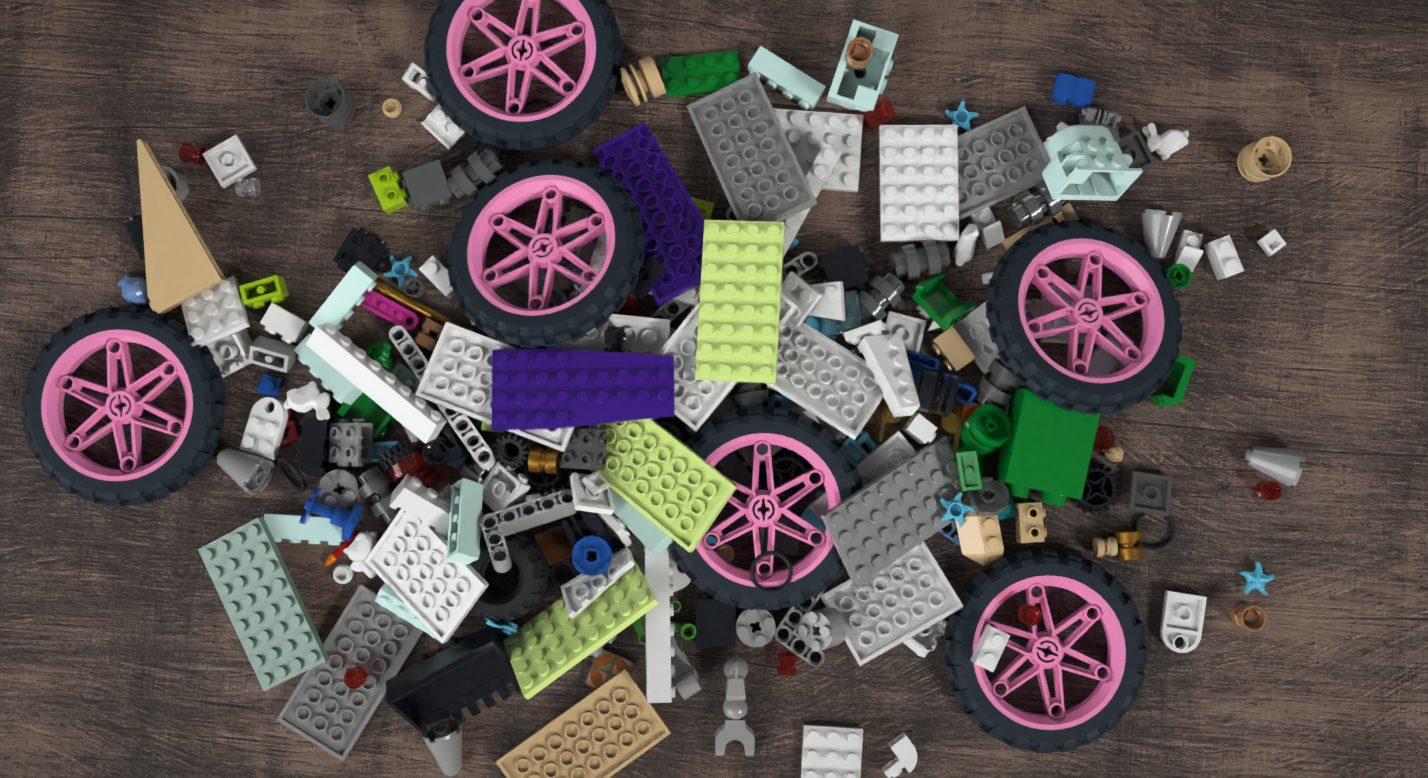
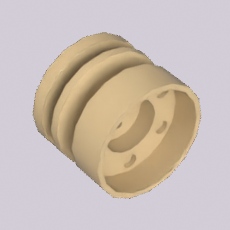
(642, 81)
(1264, 159)

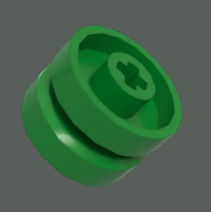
(986, 429)

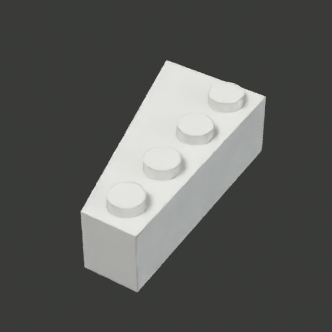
(892, 372)
(423, 504)

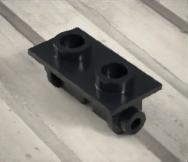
(616, 338)

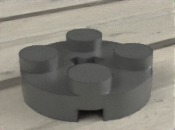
(989, 507)

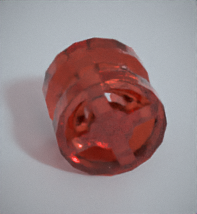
(351, 679)

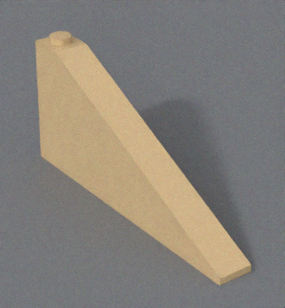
(175, 252)

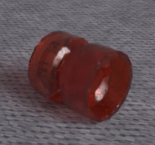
(882, 112)
(1104, 439)

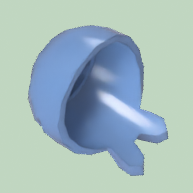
(134, 290)

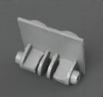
(1091, 116)

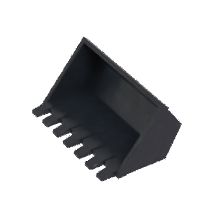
(453, 680)

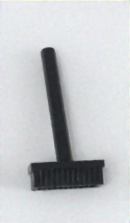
(457, 451)

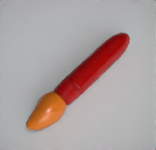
(339, 551)

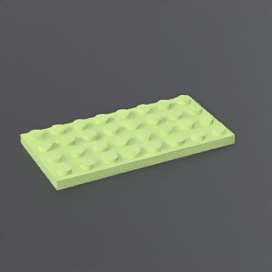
(740, 301)
(664, 479)
(556, 643)

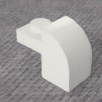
(905, 756)

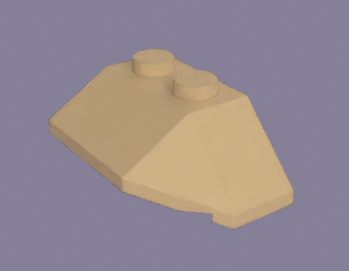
(980, 536)

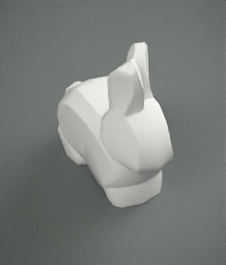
(1166, 143)
(966, 245)
(307, 398)
(360, 550)

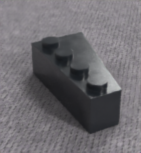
(314, 441)

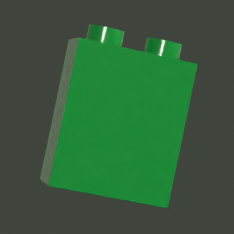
(1046, 449)

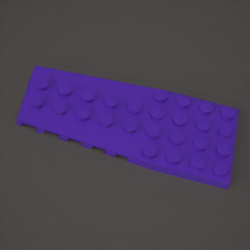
(667, 211)
(578, 388)

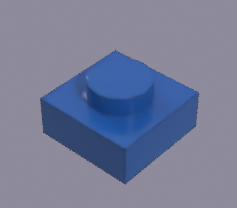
(270, 386)

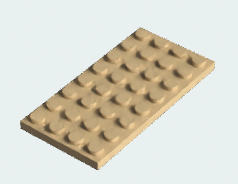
(591, 736)

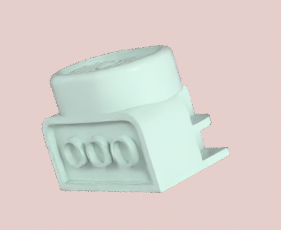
(863, 93)
(1087, 165)

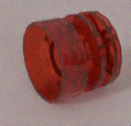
(414, 466)

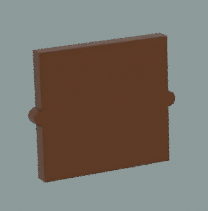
(554, 544)

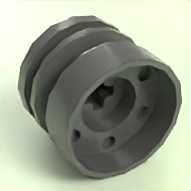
(324, 95)

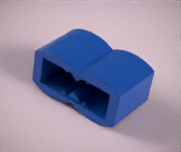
(1072, 91)
(919, 363)
(966, 389)

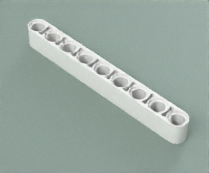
(455, 420)

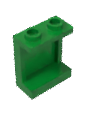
(941, 303)
(1176, 383)
(369, 410)
(970, 467)

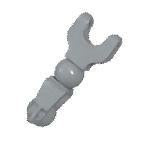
(735, 709)

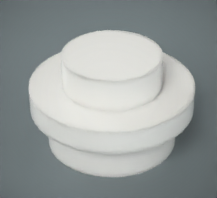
(343, 574)

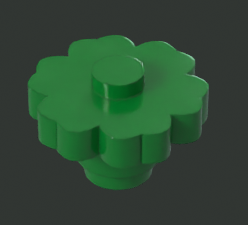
(380, 352)

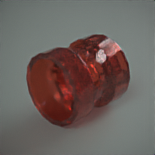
(192, 154)
(1263, 491)
(1033, 614)
(787, 664)

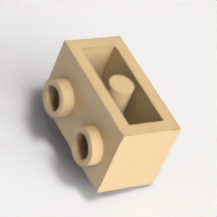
(952, 349)
(1030, 522)

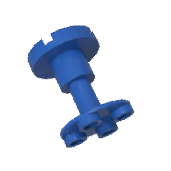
(339, 516)
(583, 555)

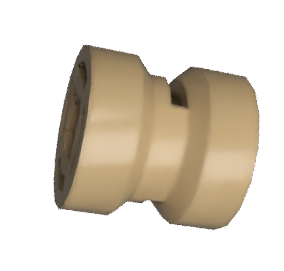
(1105, 546)

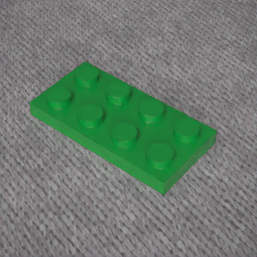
(699, 73)

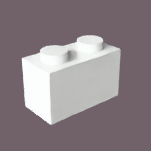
(1223, 258)
(438, 275)
(285, 323)
(920, 429)
(990, 648)

